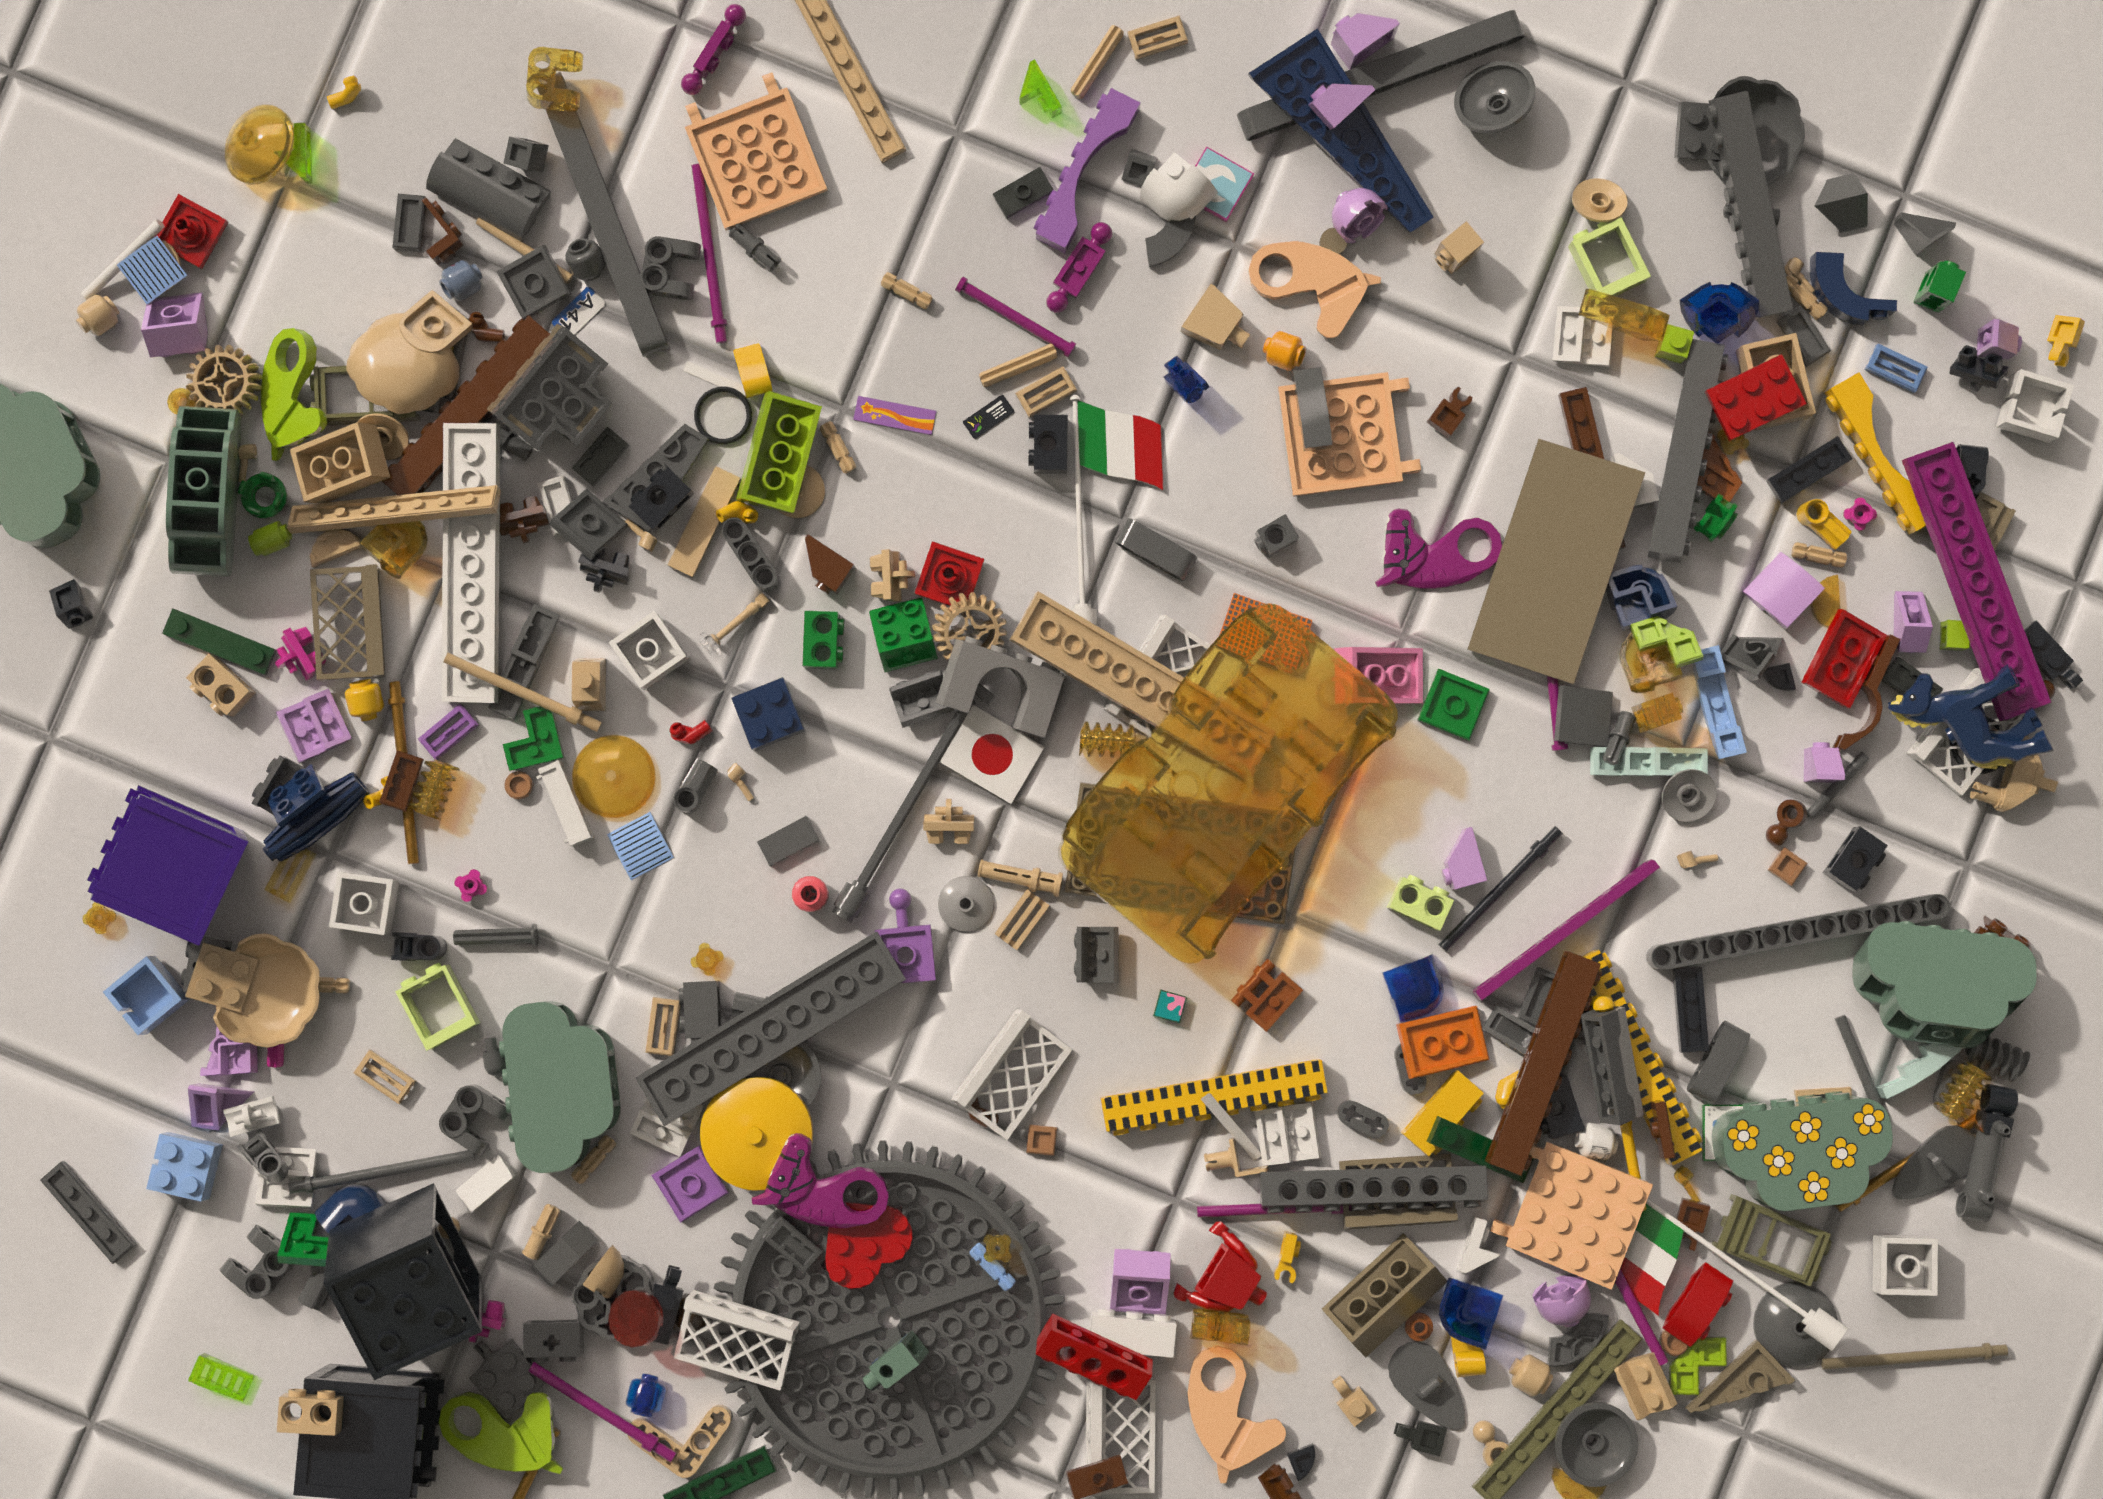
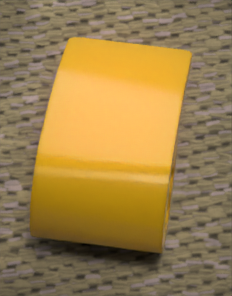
(752, 370)
(1467, 1359)

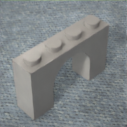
(971, 662)

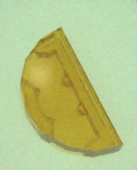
(1827, 602)
(1572, 1490)

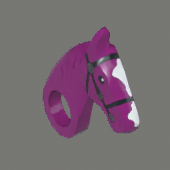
(1440, 565)
(819, 1202)

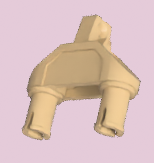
(2018, 784)

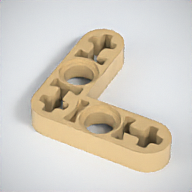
(680, 1449)

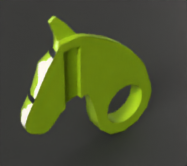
(284, 417)
(515, 1448)

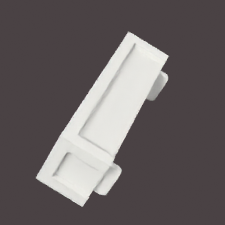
(566, 803)

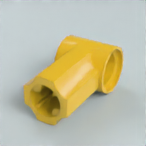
(1826, 524)

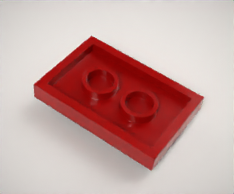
(1755, 397)
(1844, 658)

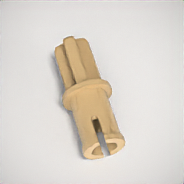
(541, 1232)

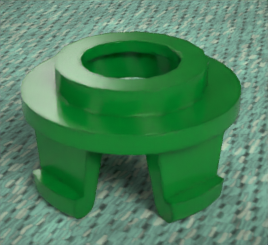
(248, 491)
(1718, 518)

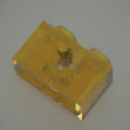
(1657, 712)

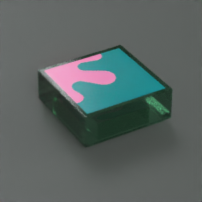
(1169, 1006)

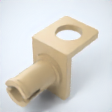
(1230, 1159)

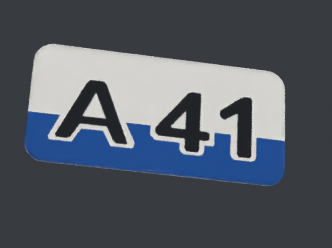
(580, 310)

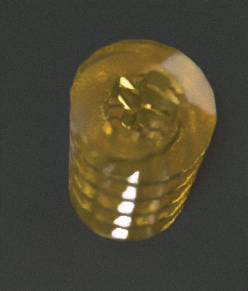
(1106, 739)
(433, 788)
(1962, 1092)

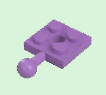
(915, 937)

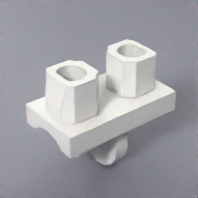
(252, 1116)

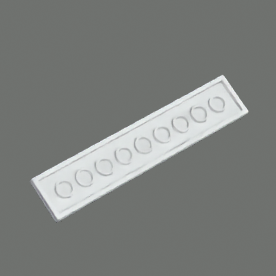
(470, 564)

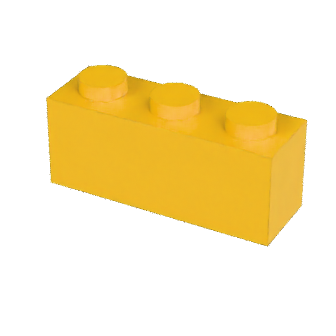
(1449, 1102)

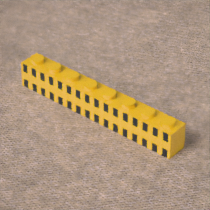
(1648, 1067)
(1231, 1091)

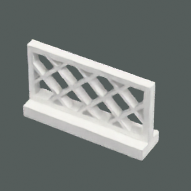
(1152, 647)
(1934, 735)
(992, 1059)
(736, 1316)
(1096, 1434)

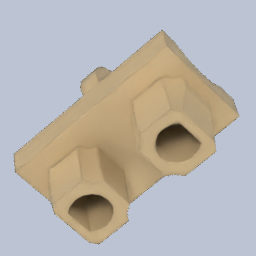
(893, 574)
(948, 819)

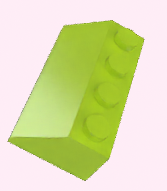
(778, 452)

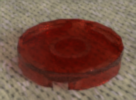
(635, 1318)

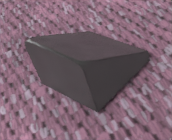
(1138, 167)

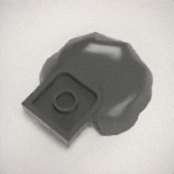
(1775, 119)

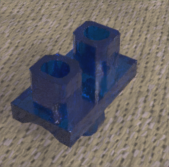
(1184, 380)

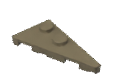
(1747, 1374)

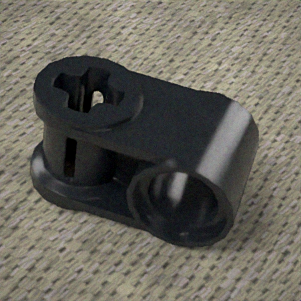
(1974, 463)
(413, 947)

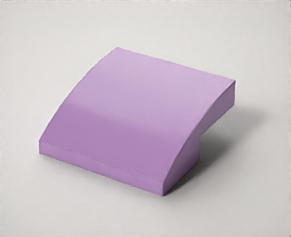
(1783, 590)
(313, 726)

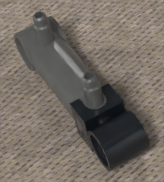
(1992, 1127)

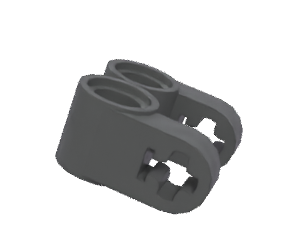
(675, 249)
(467, 1114)
(244, 1278)

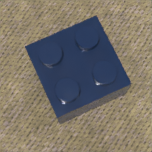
(768, 714)

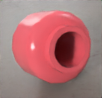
(806, 884)

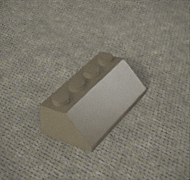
(1384, 1295)

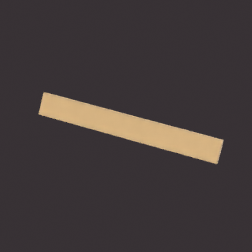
(852, 78)
(394, 509)

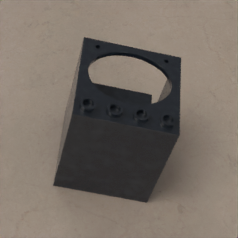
(401, 1284)

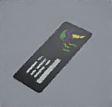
(988, 416)

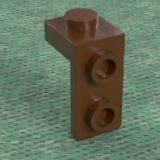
(444, 249)

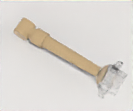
(712, 642)

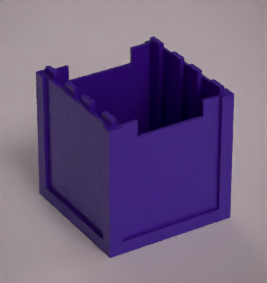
(167, 864)

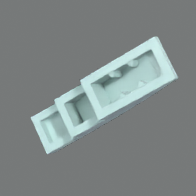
(1649, 761)
(1916, 1070)

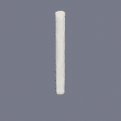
(112, 270)

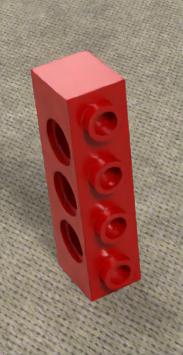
(1087, 1345)

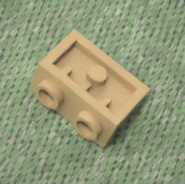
(1645, 1385)

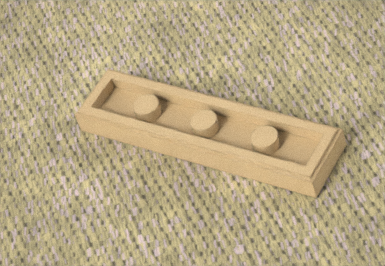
(703, 522)

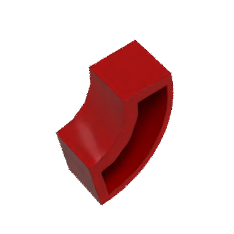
(1698, 1305)

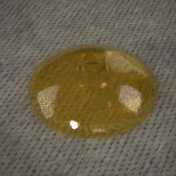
(259, 144)
(633, 778)

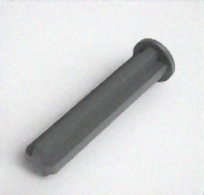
(496, 936)

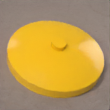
(748, 1128)

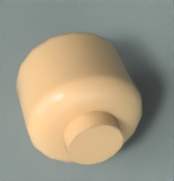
(97, 315)
(1530, 1375)

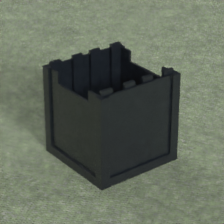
(383, 1435)

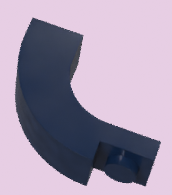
(1841, 301)

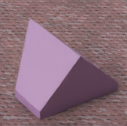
(209, 1101)

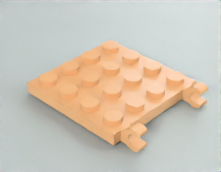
(755, 156)
(1361, 432)
(1577, 1214)

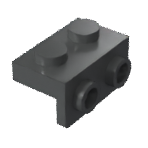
(917, 698)
(280, 772)
(1096, 954)

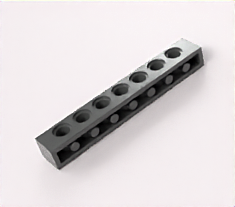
(1473, 1178)

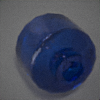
(645, 1395)

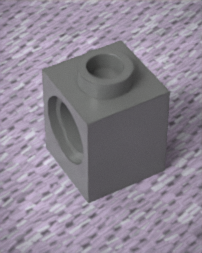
(526, 154)
(1281, 525)

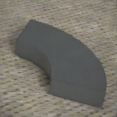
(1169, 241)
(1578, 1341)

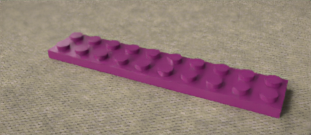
(1975, 577)

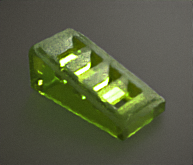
(215, 1363)

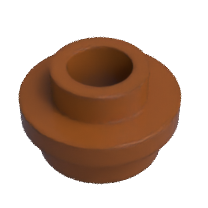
(1415, 1318)

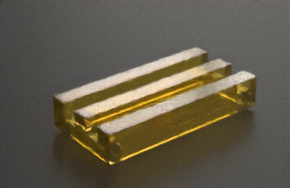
(298, 879)

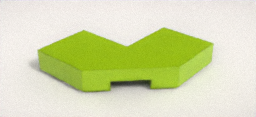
(1657, 632)
(1685, 1367)

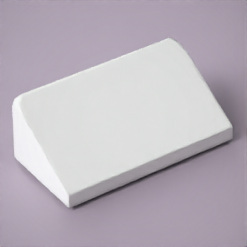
(485, 1183)

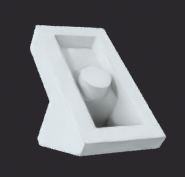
(1472, 1254)

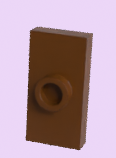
(401, 781)
(1661, 1129)
(1096, 1477)

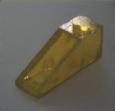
(1624, 315)

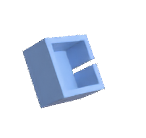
(150, 994)
(184, 1166)

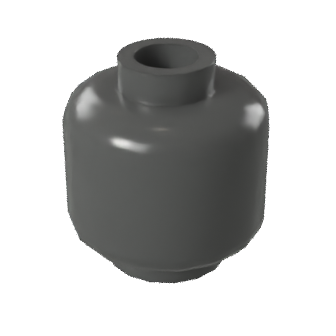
(585, 259)

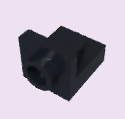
(69, 604)

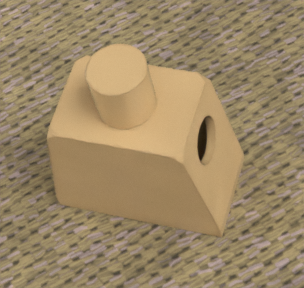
(1215, 321)
(589, 684)

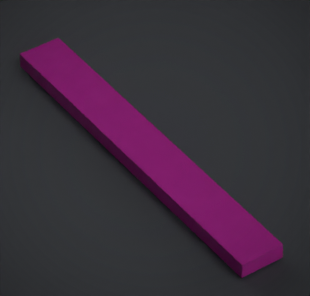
(1565, 929)

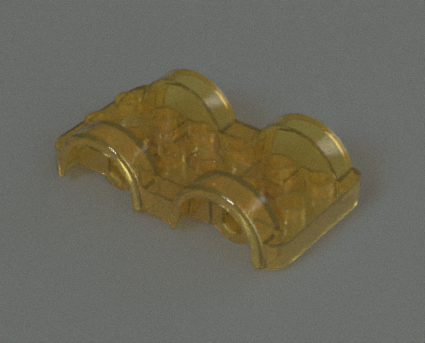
(1226, 781)

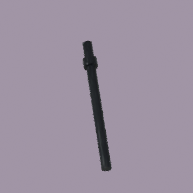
(1538, 850)

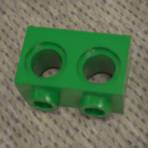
(1940, 286)
(814, 640)

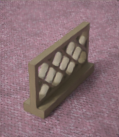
(372, 622)
(1400, 1216)

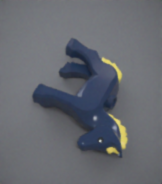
(1968, 722)

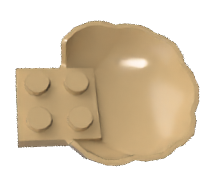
(408, 356)
(259, 990)

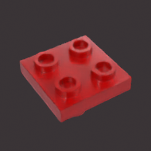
(192, 230)
(948, 574)

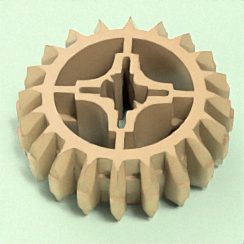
(218, 360)
(981, 627)

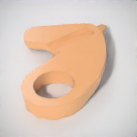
(1225, 1436)

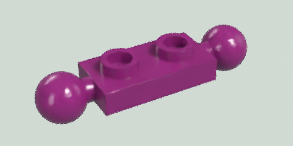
(719, 41)
(1079, 267)

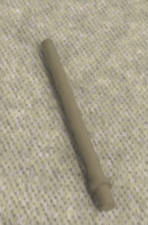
(1985, 1351)

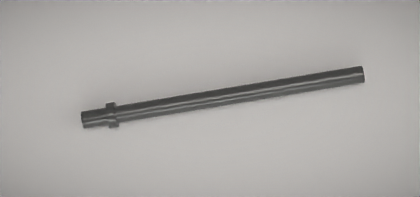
(310, 1184)

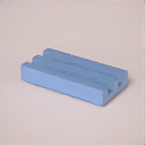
(1870, 367)

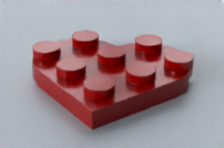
(858, 1251)

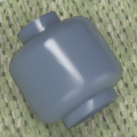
(460, 280)

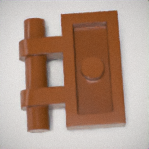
(1273, 1001)

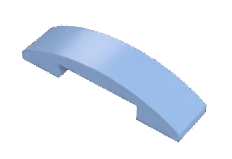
(1717, 704)

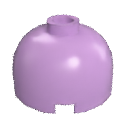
(1357, 213)
(1563, 1302)

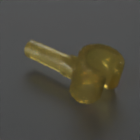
(1683, 1176)

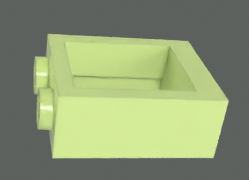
(1587, 270)
(450, 1032)

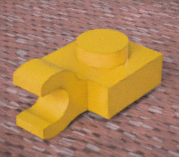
(2064, 334)
(1289, 1249)

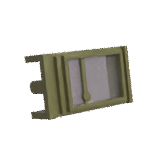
(341, 400)
(1773, 1241)

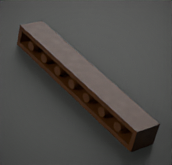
(424, 459)
(1543, 1063)

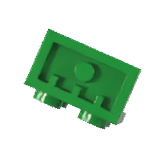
(903, 634)

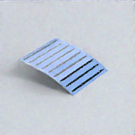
(151, 269)
(640, 846)

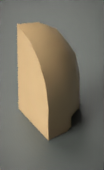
(607, 1273)

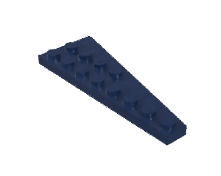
(1355, 141)

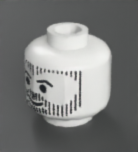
(1596, 1141)

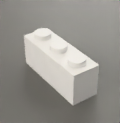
(1138, 1333)

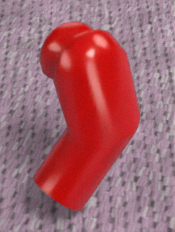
(688, 734)

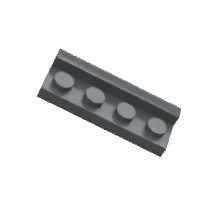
(487, 189)

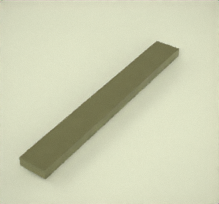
(1544, 1424)

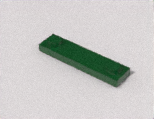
(219, 641)
(1467, 1145)
(727, 1477)

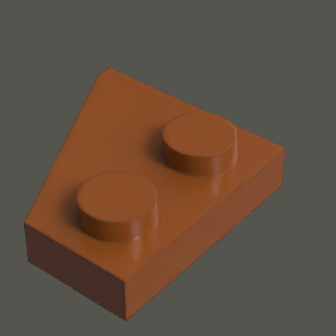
(1719, 475)

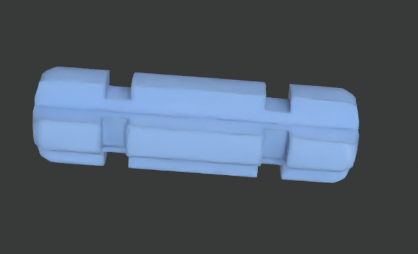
(993, 1268)

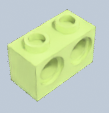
(1418, 909)

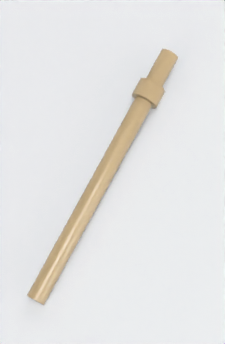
(573, 715)

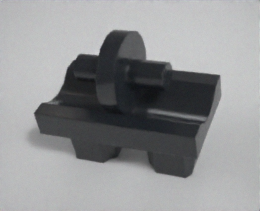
(1978, 371)
(606, 573)

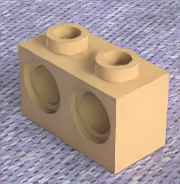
(1458, 248)
(224, 680)
(310, 1420)

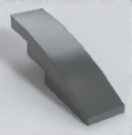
(526, 658)

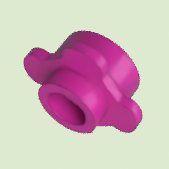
(1868, 514)
(477, 889)

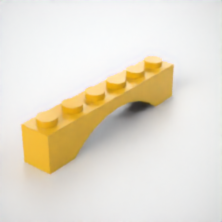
(1853, 405)

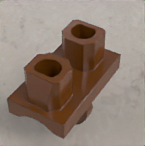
(522, 521)

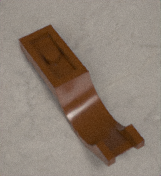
(1870, 688)

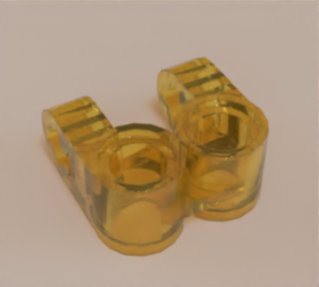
(558, 60)
(1220, 1326)

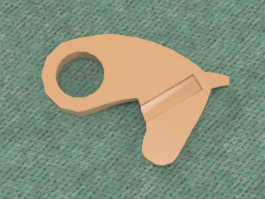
(1316, 269)

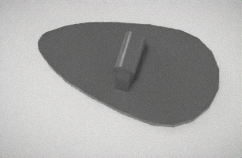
(1935, 1163)
(1427, 1383)

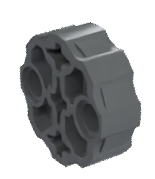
(590, 1310)

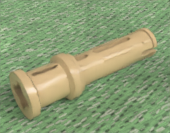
(1033, 879)

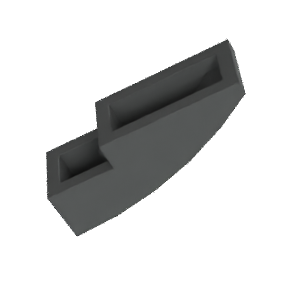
(1312, 409)
(1509, 1029)

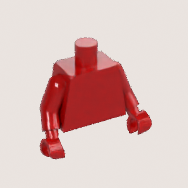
(1228, 1279)

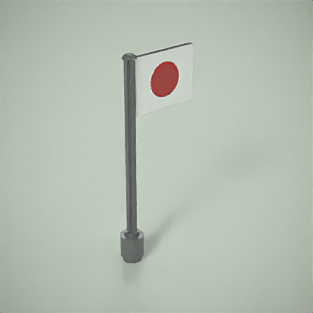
(973, 747)

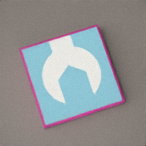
(1228, 180)

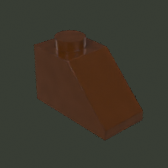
(827, 566)

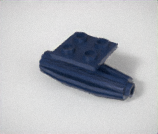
(309, 810)

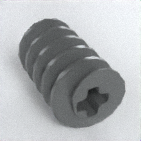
(2000, 1057)

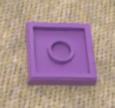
(689, 1184)

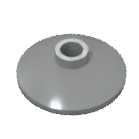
(1694, 804)
(976, 914)

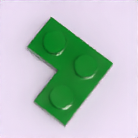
(542, 744)
(299, 1242)

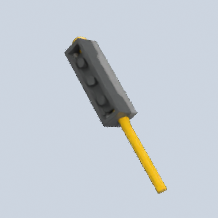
(1614, 1072)

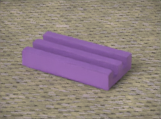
(456, 739)

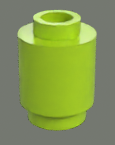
(270, 539)

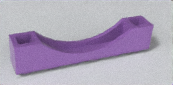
(1112, 121)

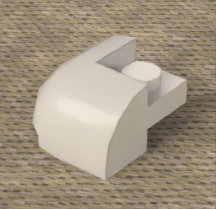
(1177, 190)

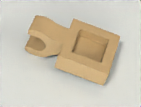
(1354, 1402)

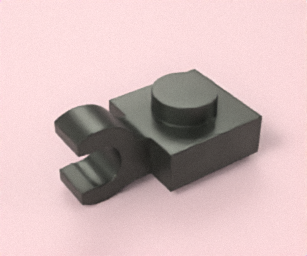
(1425, 1437)

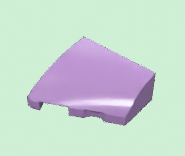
(230, 1057)

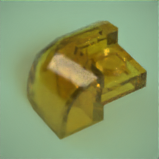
(396, 546)
(1647, 668)

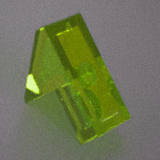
(1035, 85)
(301, 157)

